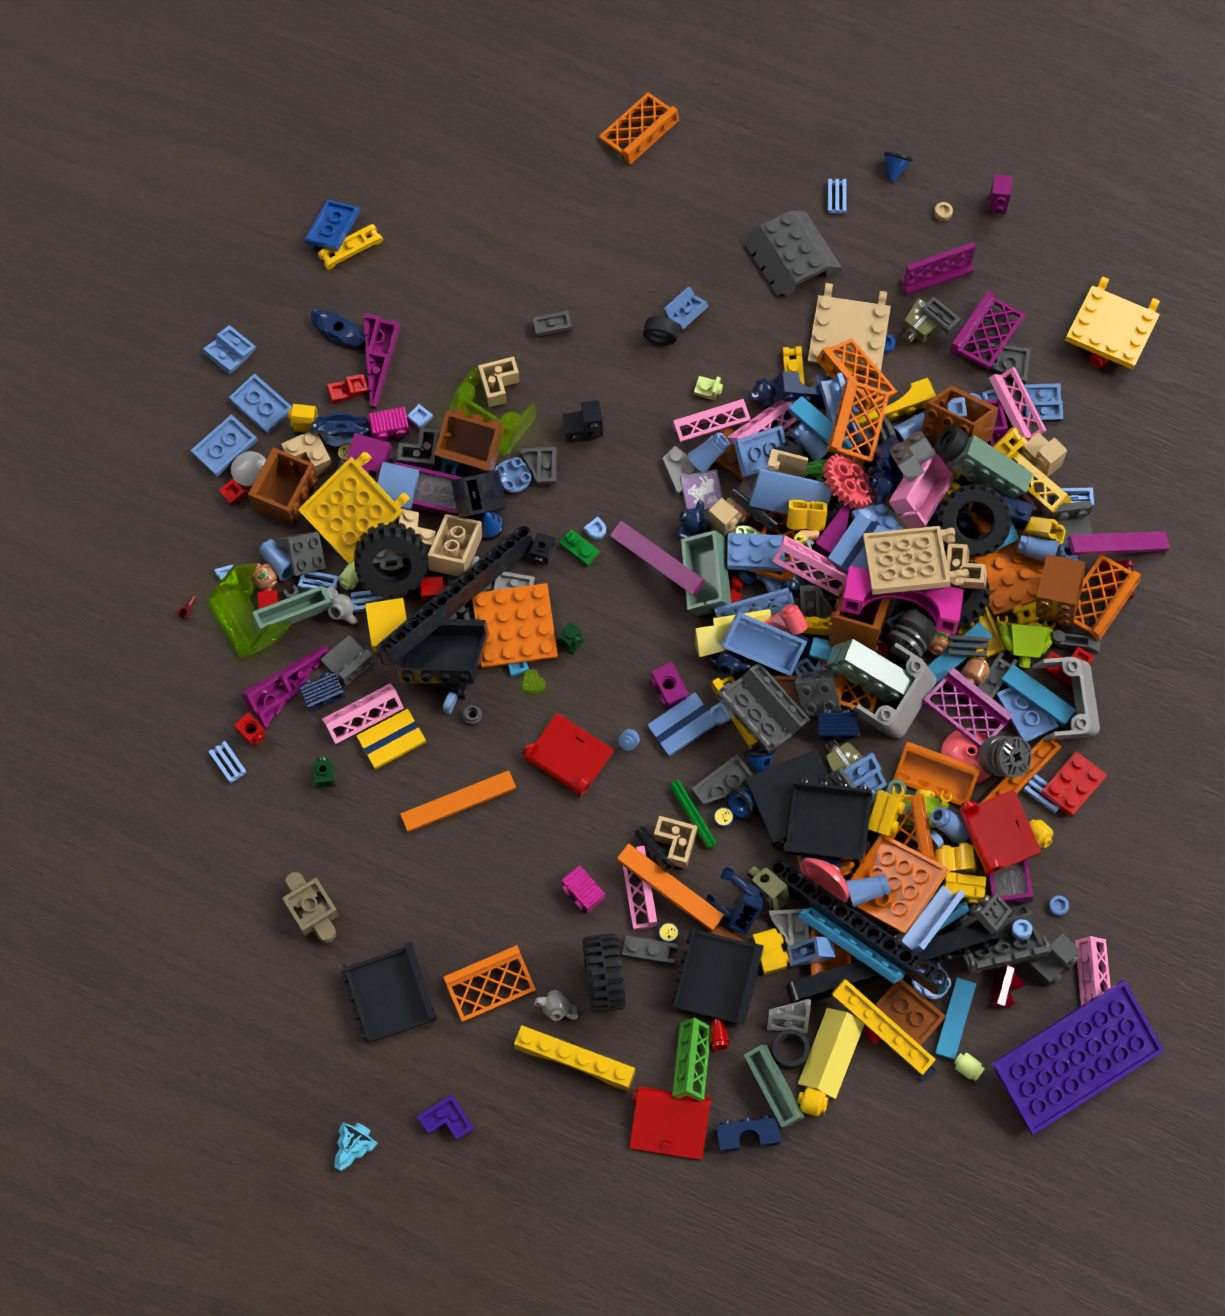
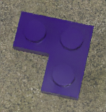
(447, 1113)

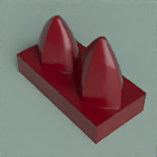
(1004, 980)

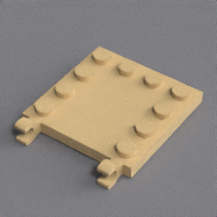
(845, 319)
(909, 560)

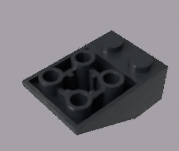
(478, 493)

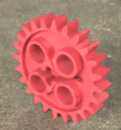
(848, 481)

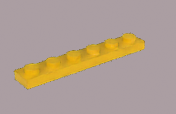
(883, 1026)

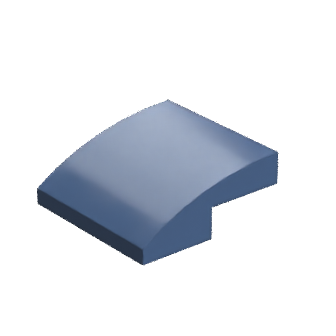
(229, 349)
(1046, 400)
(398, 480)
(866, 772)

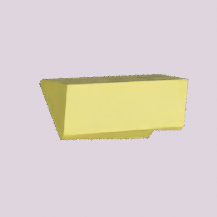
(709, 638)
(831, 1052)

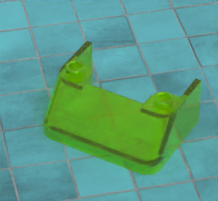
(514, 423)
(234, 611)

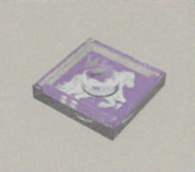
(701, 486)

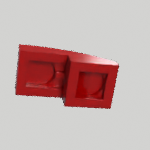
(350, 388)
(234, 491)

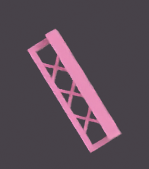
(1011, 406)
(710, 416)
(765, 419)
(812, 559)
(359, 707)
(648, 899)
(1088, 969)

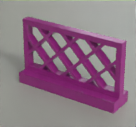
(938, 269)
(972, 327)
(976, 700)

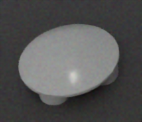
(247, 468)

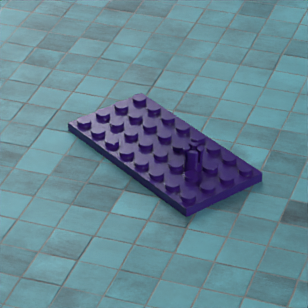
(1077, 1057)

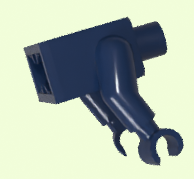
(883, 455)
(746, 906)

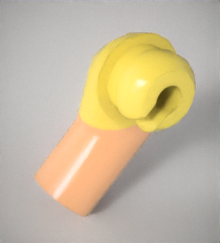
(804, 535)

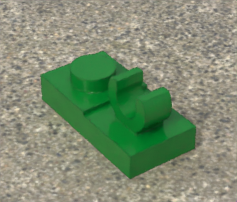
(579, 547)

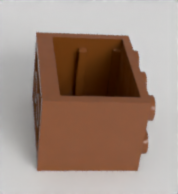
(978, 422)
(470, 439)
(283, 486)
(1060, 589)
(863, 628)

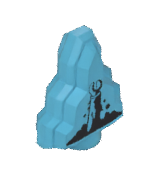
(353, 1144)

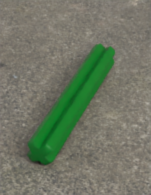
(693, 814)

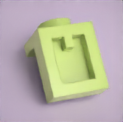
(708, 388)

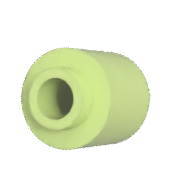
(348, 578)
(968, 1066)

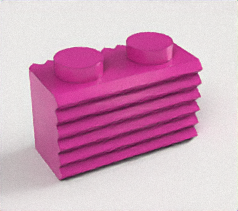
(389, 423)
(582, 889)

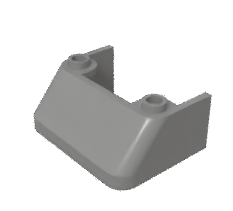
(1086, 721)
(896, 722)

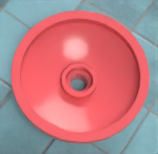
(957, 747)
(826, 876)

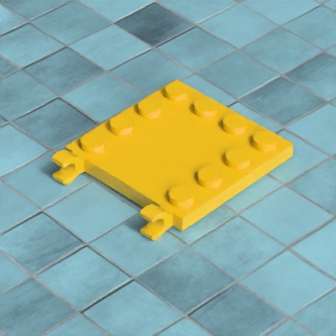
(1113, 326)
(350, 505)

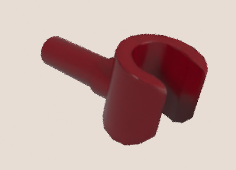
(187, 607)

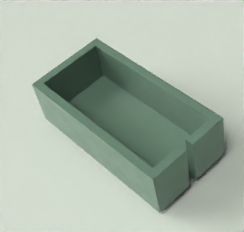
(991, 468)
(707, 558)
(869, 670)

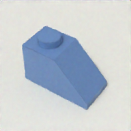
(811, 951)

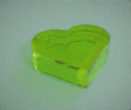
(533, 682)

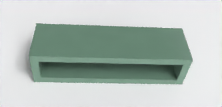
(292, 609)
(774, 1086)

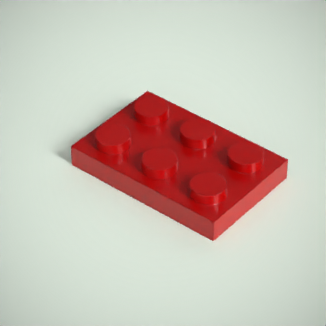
(1074, 784)

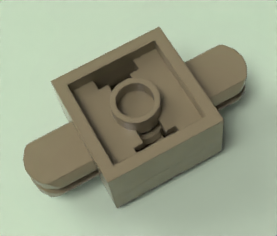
(310, 907)

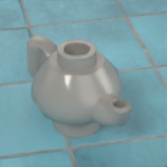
(340, 606)
(557, 1006)

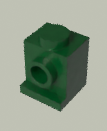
(570, 637)
(324, 779)

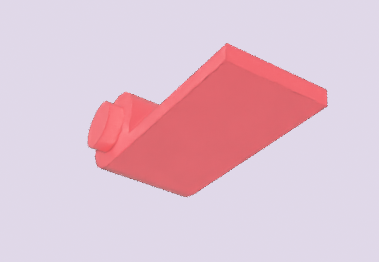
(789, 620)

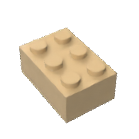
(455, 545)

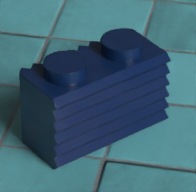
(321, 691)
(837, 725)

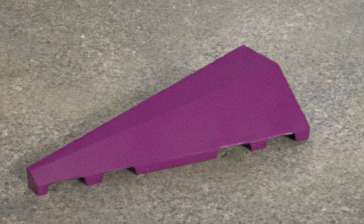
(380, 344)
(271, 693)

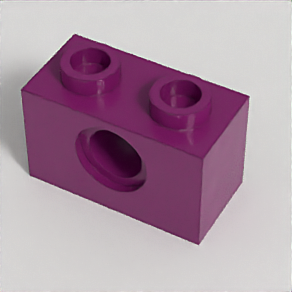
(1000, 194)
(668, 675)

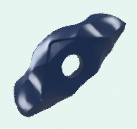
(349, 335)
(328, 425)

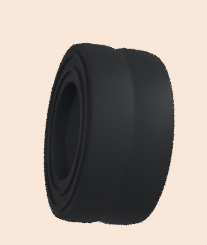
(951, 443)

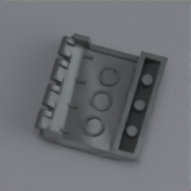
(791, 251)
(763, 707)
(1008, 949)

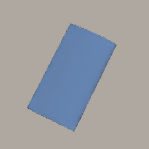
(775, 490)
(763, 643)

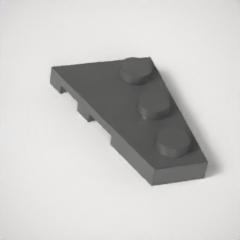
(1008, 358)
(722, 780)

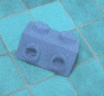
(685, 308)

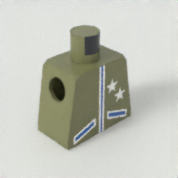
(919, 325)
(840, 756)
(773, 889)

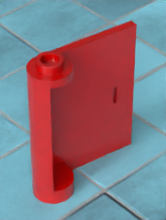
(567, 758)
(996, 834)
(669, 1119)

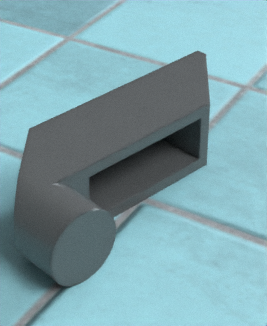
(1071, 642)

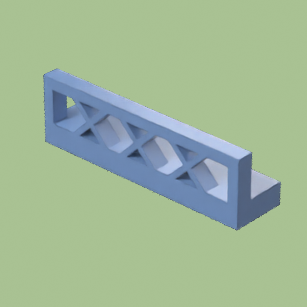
(831, 393)
(774, 601)
(931, 919)

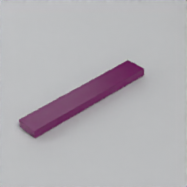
(1118, 543)
(658, 558)

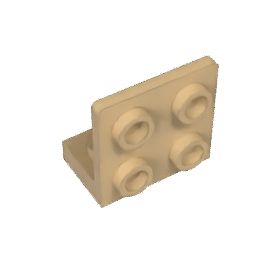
(787, 463)

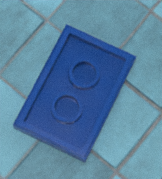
(332, 225)

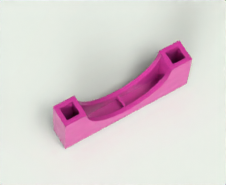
(941, 603)

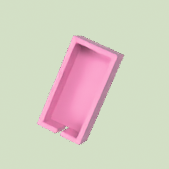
(921, 496)

